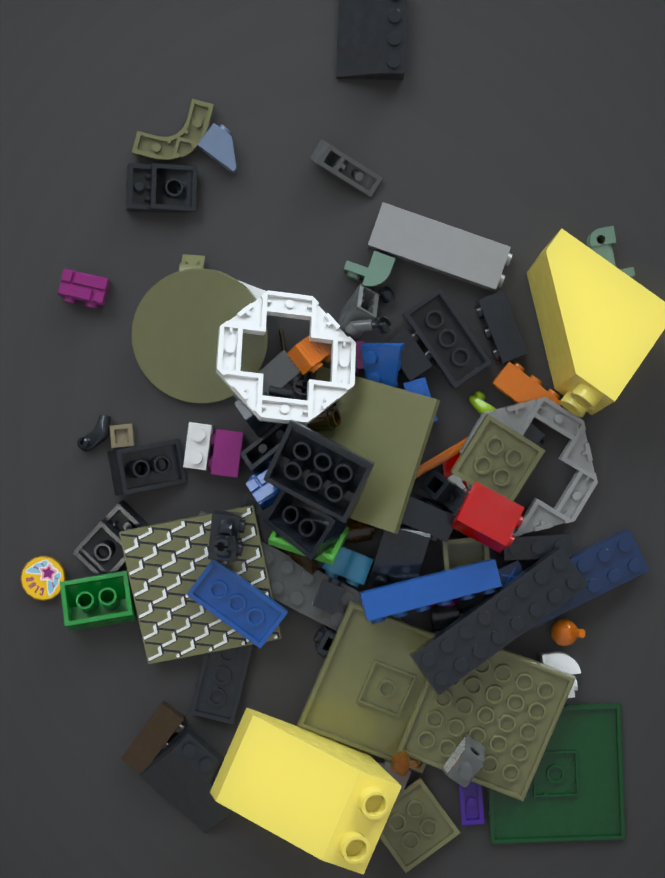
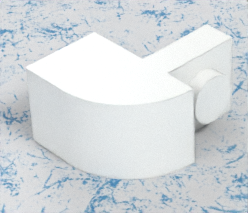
(562, 662)

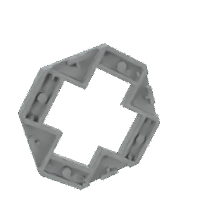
(575, 454)

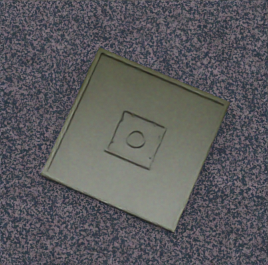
(392, 432)
(367, 684)

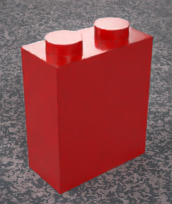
(488, 517)

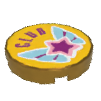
(42, 577)

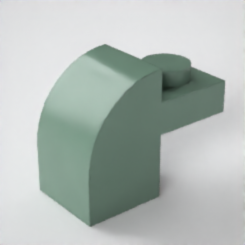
(375, 274)

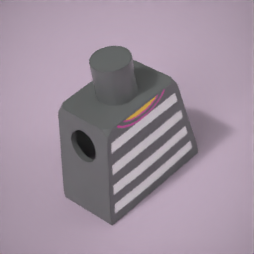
(464, 763)

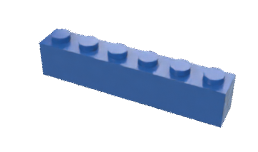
(430, 589)

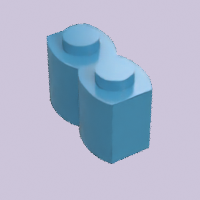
(351, 566)

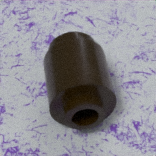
(326, 420)
(359, 532)

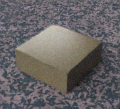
(122, 435)

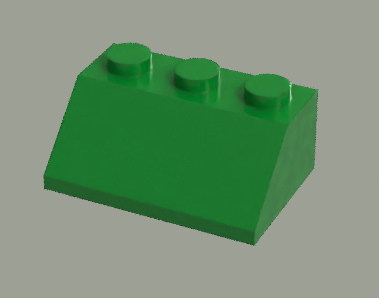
(97, 601)

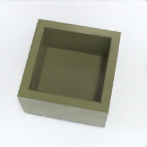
(462, 551)

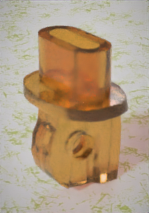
(400, 763)

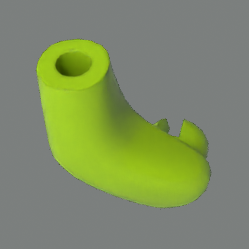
(478, 403)

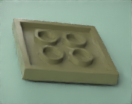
(498, 458)
(417, 826)

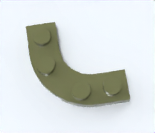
(180, 144)

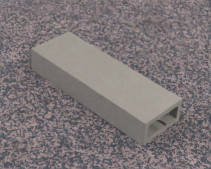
(440, 247)

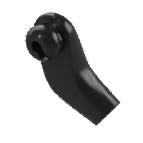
(97, 436)

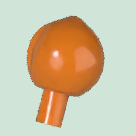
(565, 632)

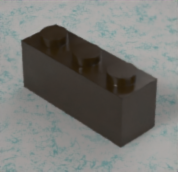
(154, 737)

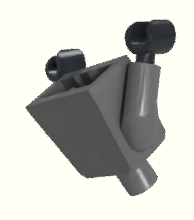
(361, 311)

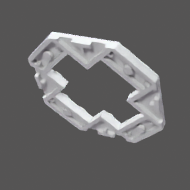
(249, 385)

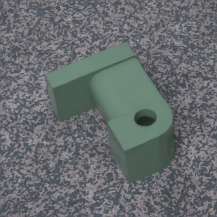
(605, 250)

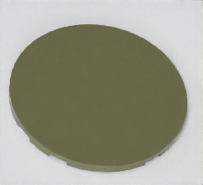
(179, 333)

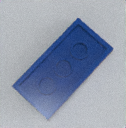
(237, 602)

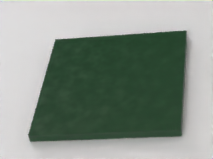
(575, 787)

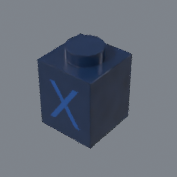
(509, 571)

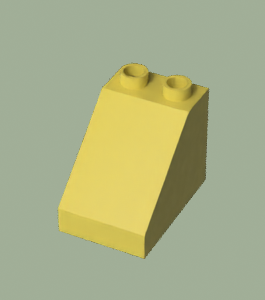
(591, 323)
(306, 789)

